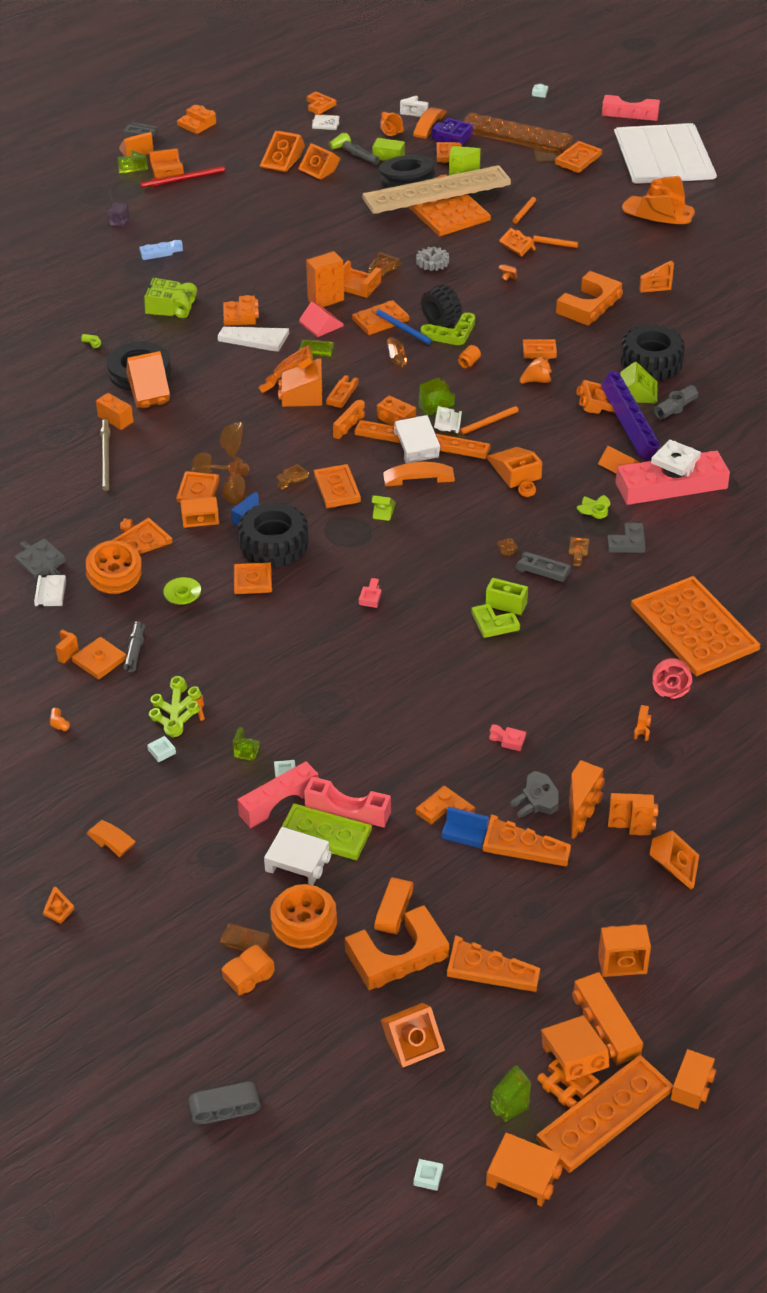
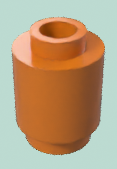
(469, 356)

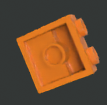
(197, 119)
(241, 312)
(593, 397)
(633, 812)

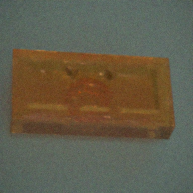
(244, 938)

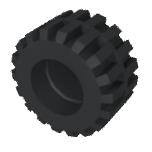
(441, 306)

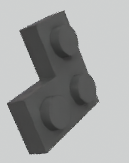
(631, 542)

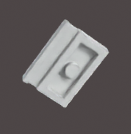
(447, 419)
(50, 590)

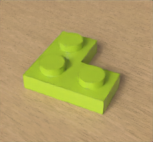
(494, 625)

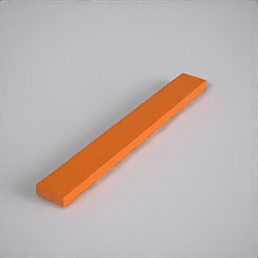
(446, 443)

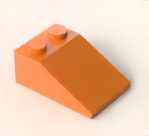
(283, 151)

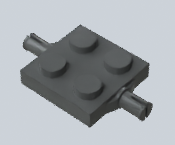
(40, 558)

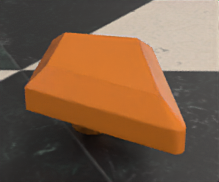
(507, 272)
(58, 906)

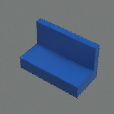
(465, 827)

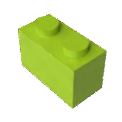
(388, 149)
(507, 596)

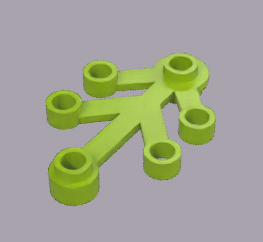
(175, 726)

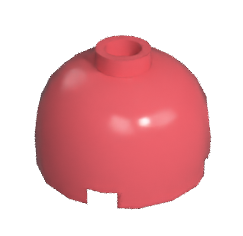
(672, 678)

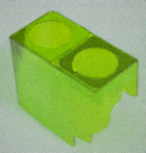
(435, 394)

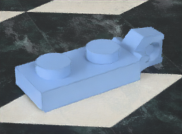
(160, 250)

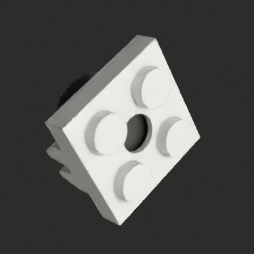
(676, 459)

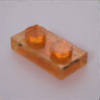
(396, 352)

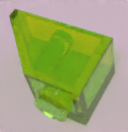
(511, 1094)

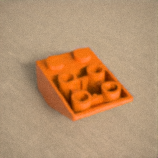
(516, 465)
(584, 794)

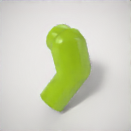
(92, 339)

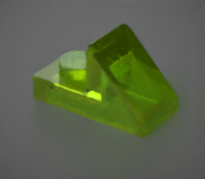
(132, 163)

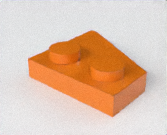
(658, 278)

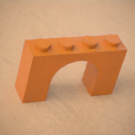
(589, 310)
(379, 968)

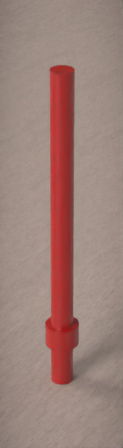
(155, 182)

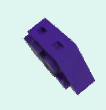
(452, 131)

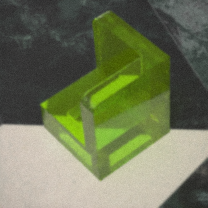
(245, 747)

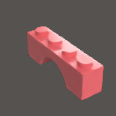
(645, 110)
(258, 803)
(371, 809)

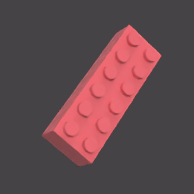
(647, 482)

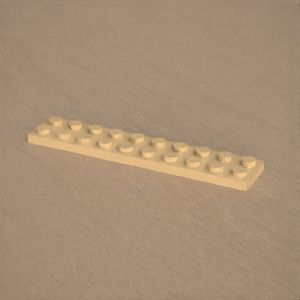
(436, 189)

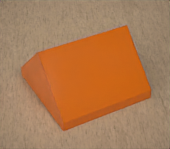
(140, 143)

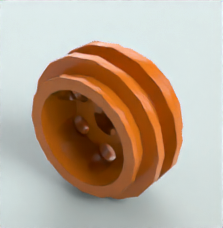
(107, 570)
(296, 919)

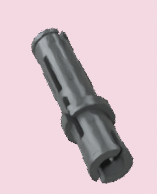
(356, 150)
(135, 642)

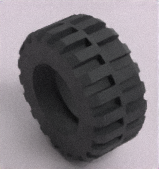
(654, 349)
(273, 519)

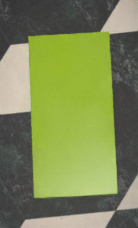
(344, 835)

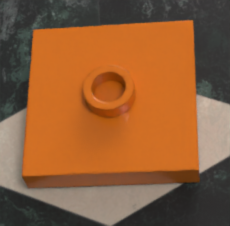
(197, 485)
(252, 578)
(99, 658)

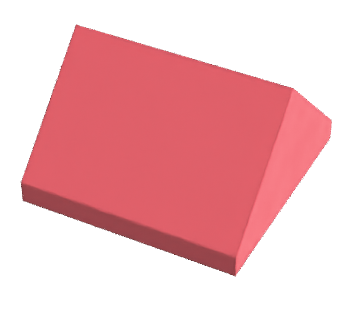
(319, 320)

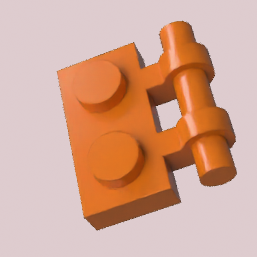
(580, 1086)

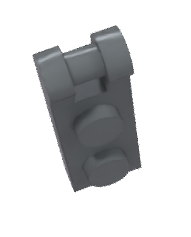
(543, 566)

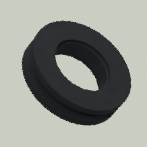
(406, 170)
(118, 360)

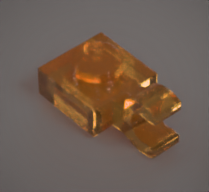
(292, 474)
(578, 547)

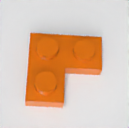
(320, 103)
(438, 803)

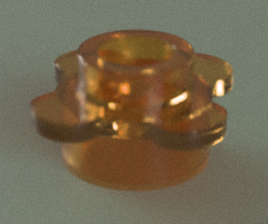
(507, 546)

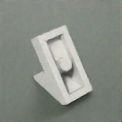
(413, 107)

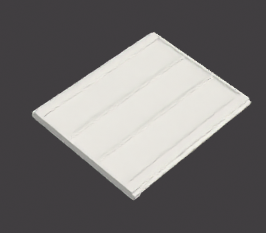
(664, 152)

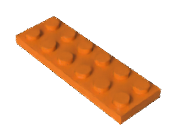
(605, 1113)

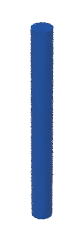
(404, 327)

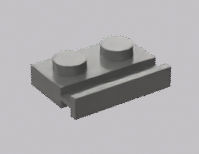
(137, 129)

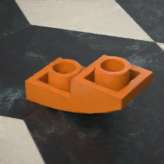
(108, 834)

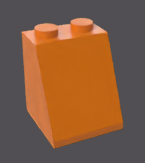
(147, 379)
(302, 386)

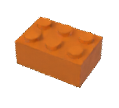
(325, 279)

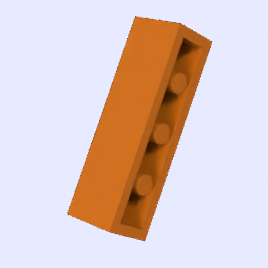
(607, 1018)

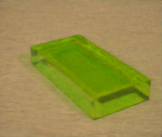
(319, 347)

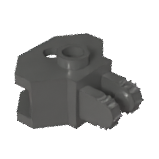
(539, 794)

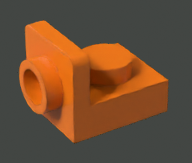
(67, 646)

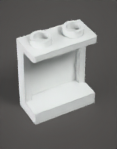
(417, 439)
(298, 854)

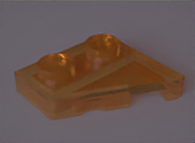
(385, 263)

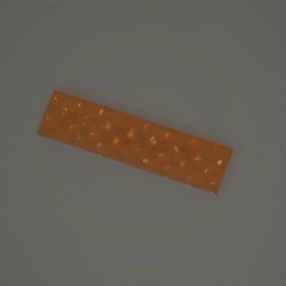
(519, 133)

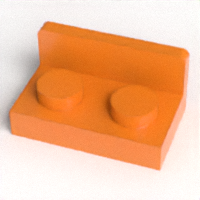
(517, 242)

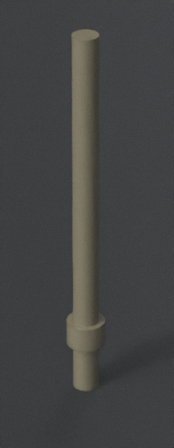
(105, 433)

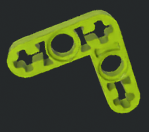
(452, 336)

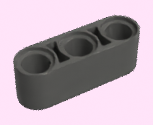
(224, 1103)

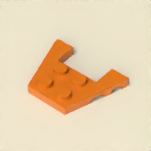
(299, 359)

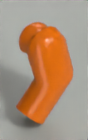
(57, 721)

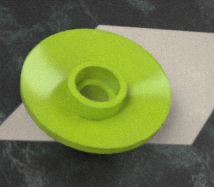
(182, 590)

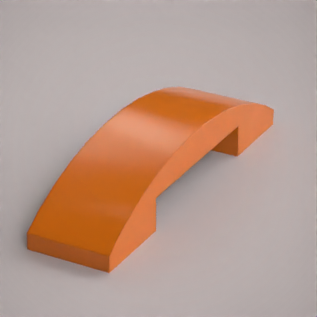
(427, 120)
(418, 470)

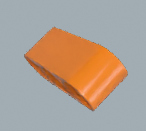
(394, 905)

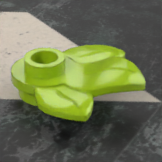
(597, 508)

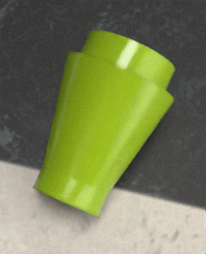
(339, 140)

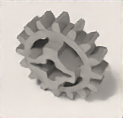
(432, 258)

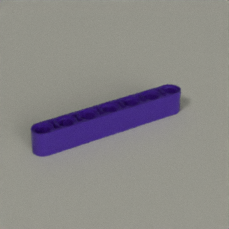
(630, 415)

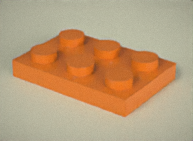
(578, 156)
(371, 323)
(337, 486)

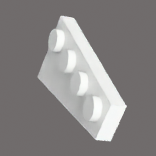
(261, 338)

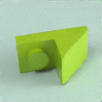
(383, 507)

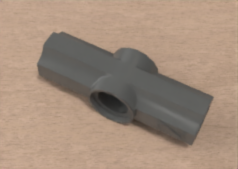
(675, 402)

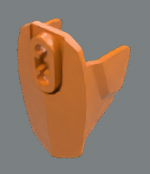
(662, 203)

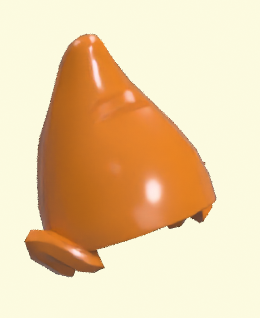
(391, 124)
(537, 371)

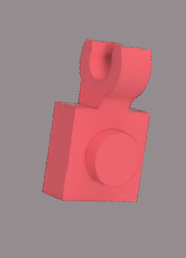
(370, 595)
(510, 738)

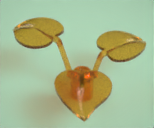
(231, 440)

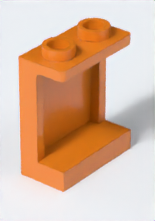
(165, 163)
(360, 282)
(576, 1047)
(525, 1167)

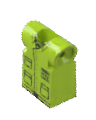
(169, 298)

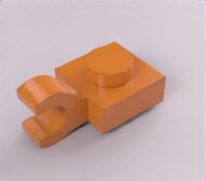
(643, 721)

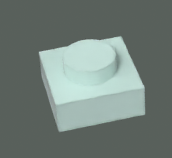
(540, 90)
(161, 749)
(283, 766)
(428, 1174)

